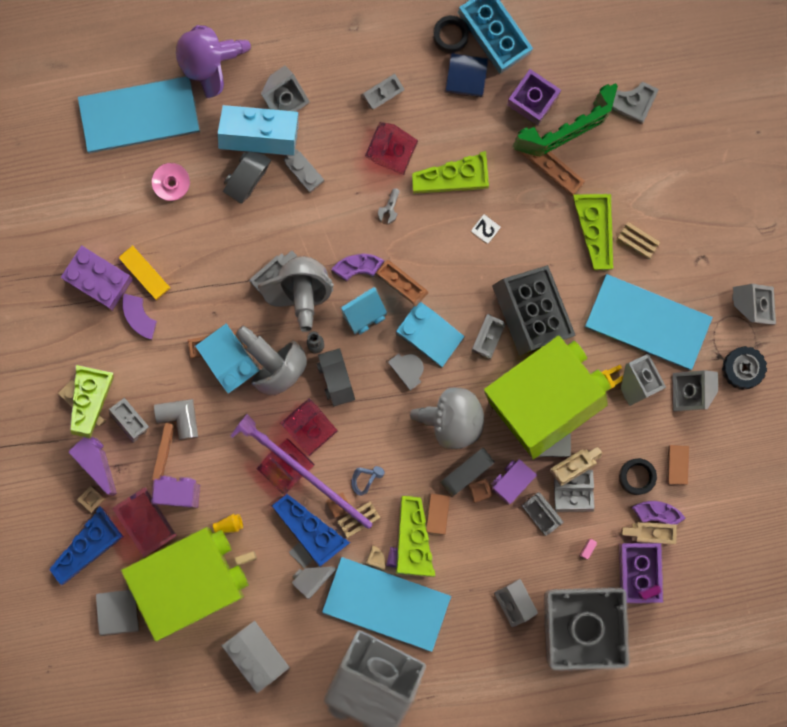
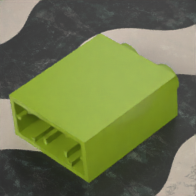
(548, 395)
(185, 582)

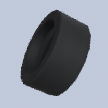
(455, 21)
(652, 476)

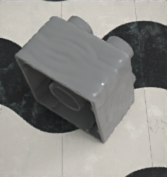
(586, 628)
(374, 683)

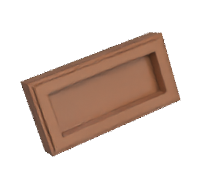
(678, 464)
(438, 514)

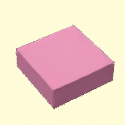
(588, 549)

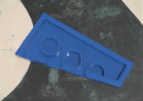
(313, 534)
(92, 542)

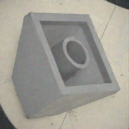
(284, 91)
(755, 303)
(641, 380)
(694, 390)
(311, 579)

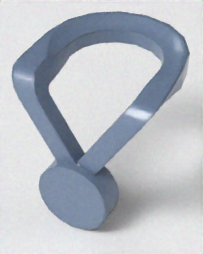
(377, 472)

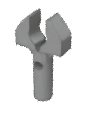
(390, 207)

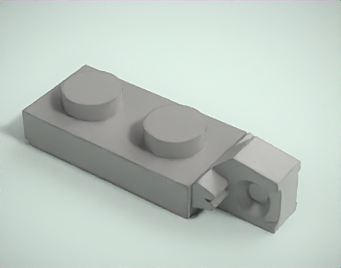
(303, 171)
(271, 269)

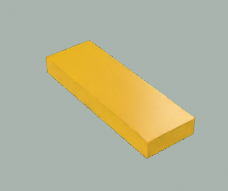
(144, 272)

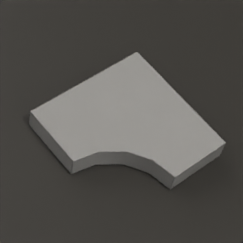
(635, 103)

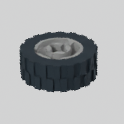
(733, 367)

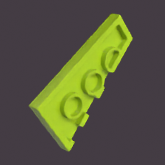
(465, 174)
(596, 224)
(88, 399)
(413, 544)

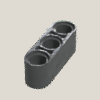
(467, 472)

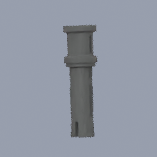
(312, 345)

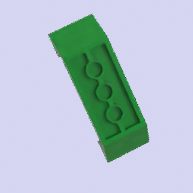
(530, 142)

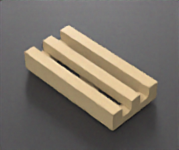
(625, 232)
(372, 511)

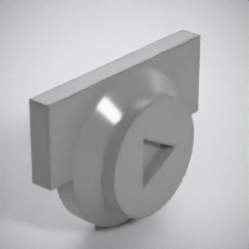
(408, 369)

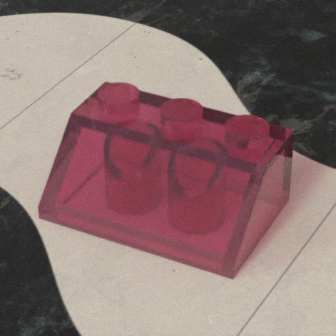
(144, 522)

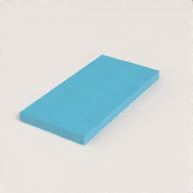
(138, 114)
(648, 322)
(386, 604)

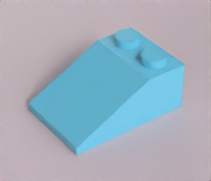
(364, 311)
(429, 334)
(227, 358)

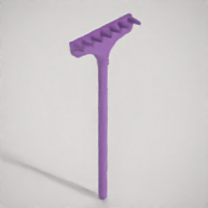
(248, 427)

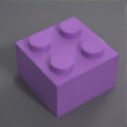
(533, 97)
(513, 481)

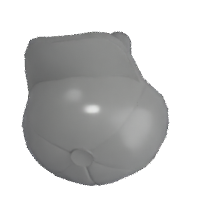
(301, 284)
(279, 369)
(456, 419)

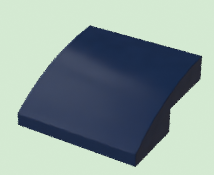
(466, 75)

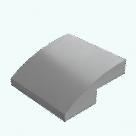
(576, 494)
(117, 613)

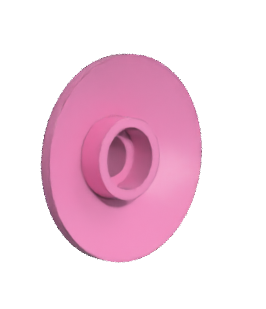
(164, 175)

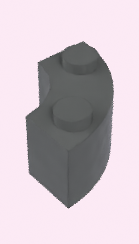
(246, 176)
(336, 377)

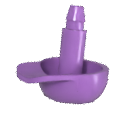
(201, 54)

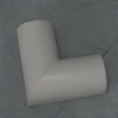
(181, 412)

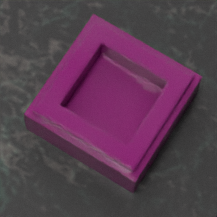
(650, 592)

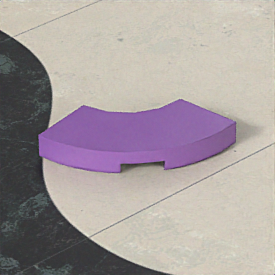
(356, 265)
(137, 317)
(658, 512)

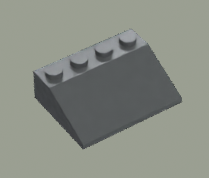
(533, 309)

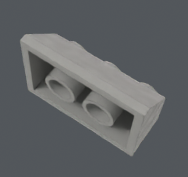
(255, 656)

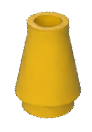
(230, 524)

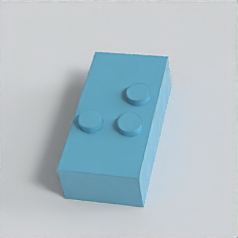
(495, 32)
(258, 130)

